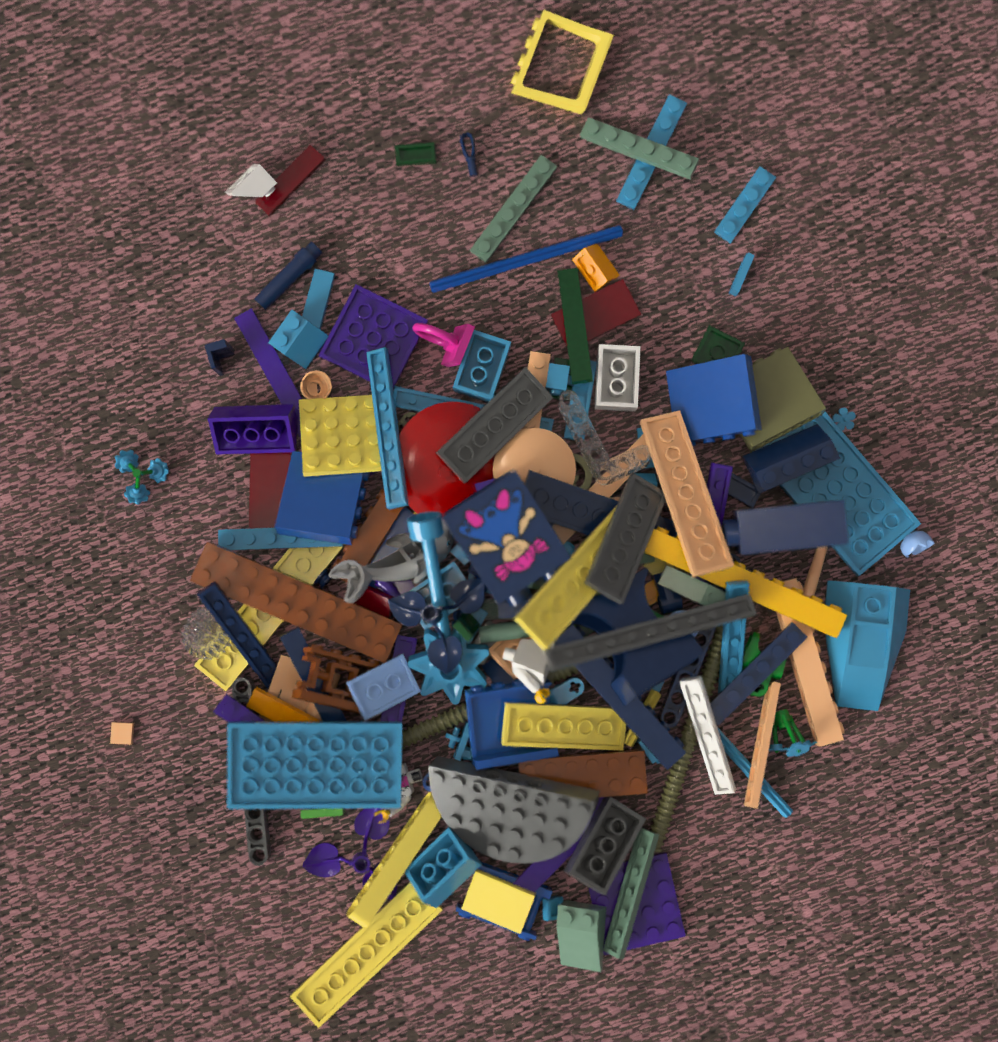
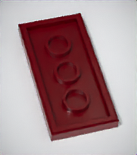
(603, 311)
(267, 483)

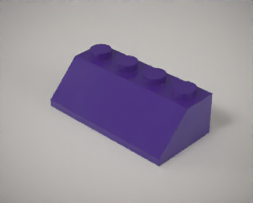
(253, 429)

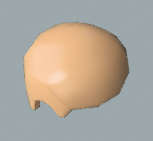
(309, 385)

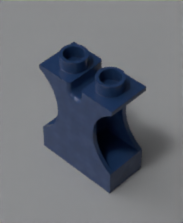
(642, 667)

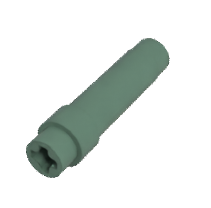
(502, 632)

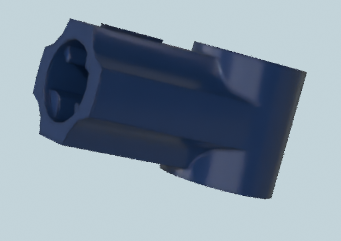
(667, 600)

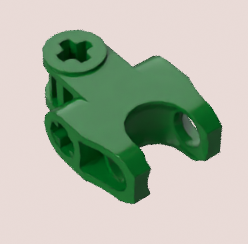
(751, 651)

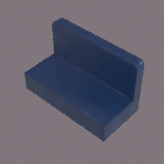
(218, 350)

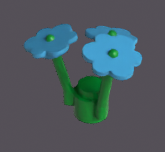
(785, 721)

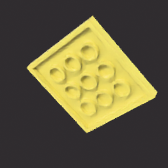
(338, 436)

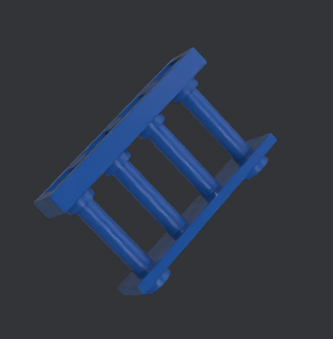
(541, 893)

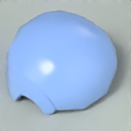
(915, 543)

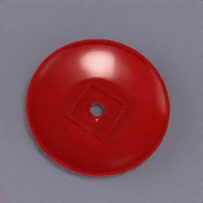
(428, 479)

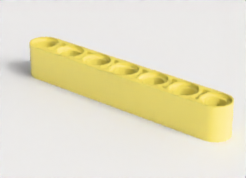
(395, 862)

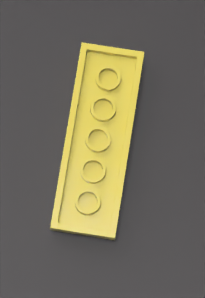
(562, 726)

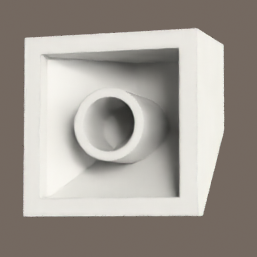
(253, 183)

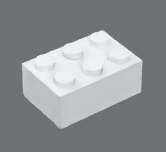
(617, 377)

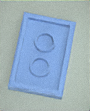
(383, 687)

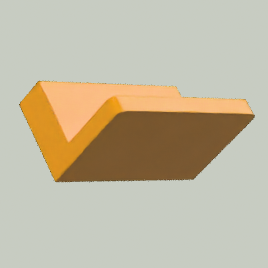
(595, 267)

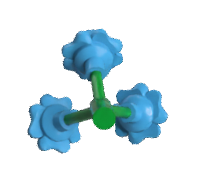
(128, 462)

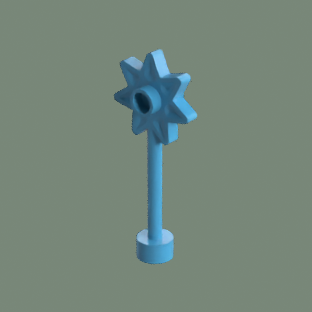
(426, 528)

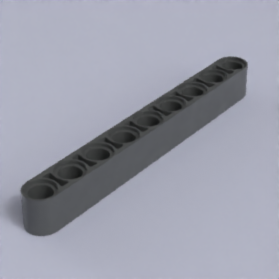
(250, 820)

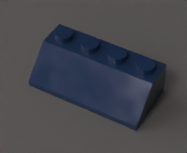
(790, 458)

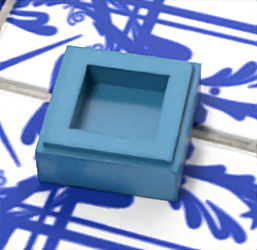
(550, 907)

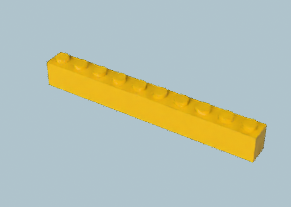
(762, 591)

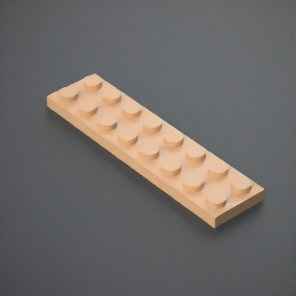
(686, 494)

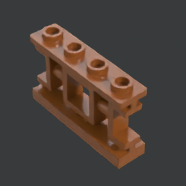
(335, 697)

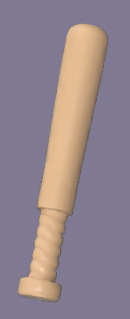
(814, 572)

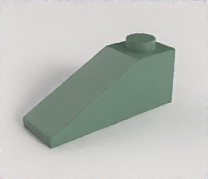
(689, 587)

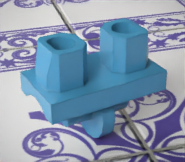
(462, 751)

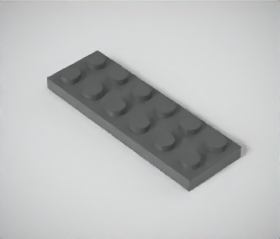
(494, 425)
(626, 539)

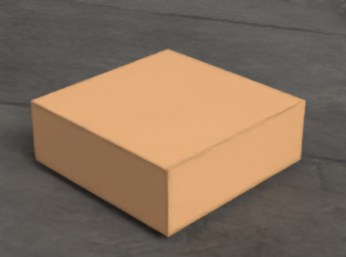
(122, 733)

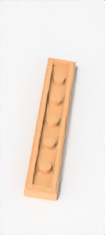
(762, 745)

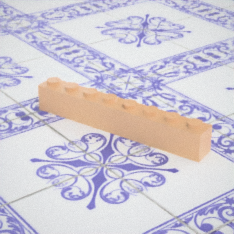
(812, 683)

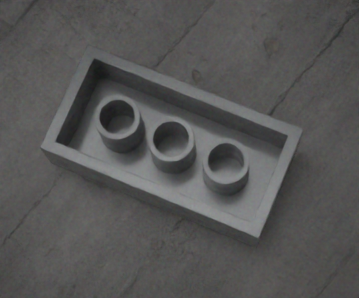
(604, 845)

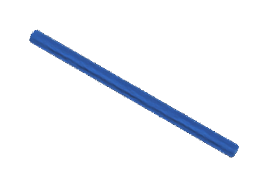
(526, 258)

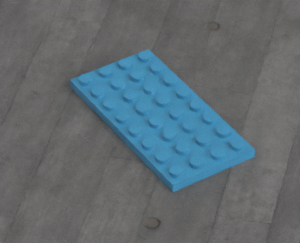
(873, 510)
(314, 765)

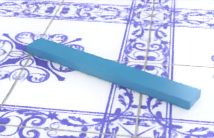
(417, 401)
(387, 428)

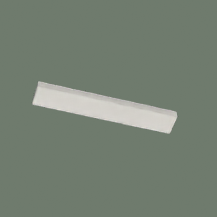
(708, 735)

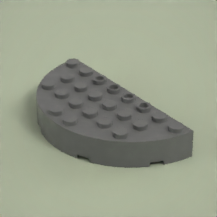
(510, 812)

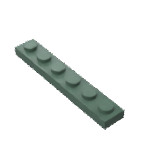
(639, 148)
(513, 208)
(631, 893)

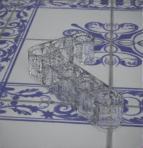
(595, 445)

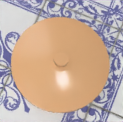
(536, 451)

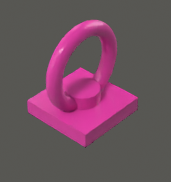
(453, 343)

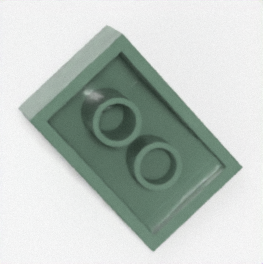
(581, 934)

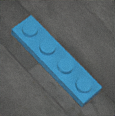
(745, 204)

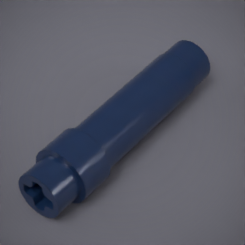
(302, 261)

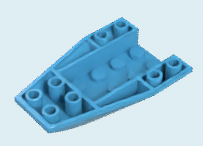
(868, 641)

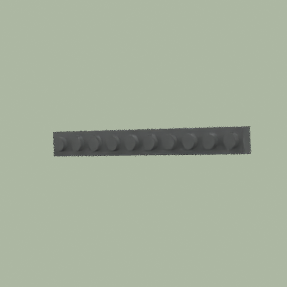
(649, 632)

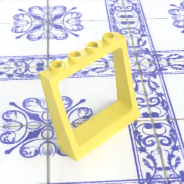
(602, 43)

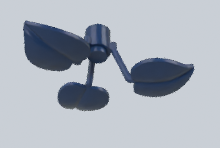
(411, 606)

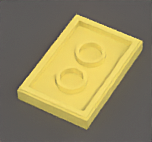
(498, 901)

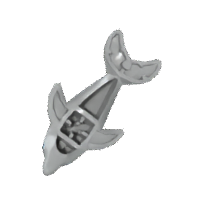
(401, 565)

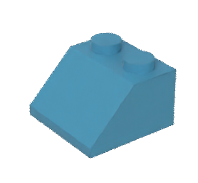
(298, 339)

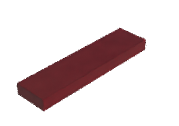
(291, 179)

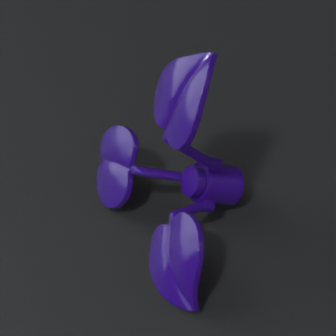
(324, 857)

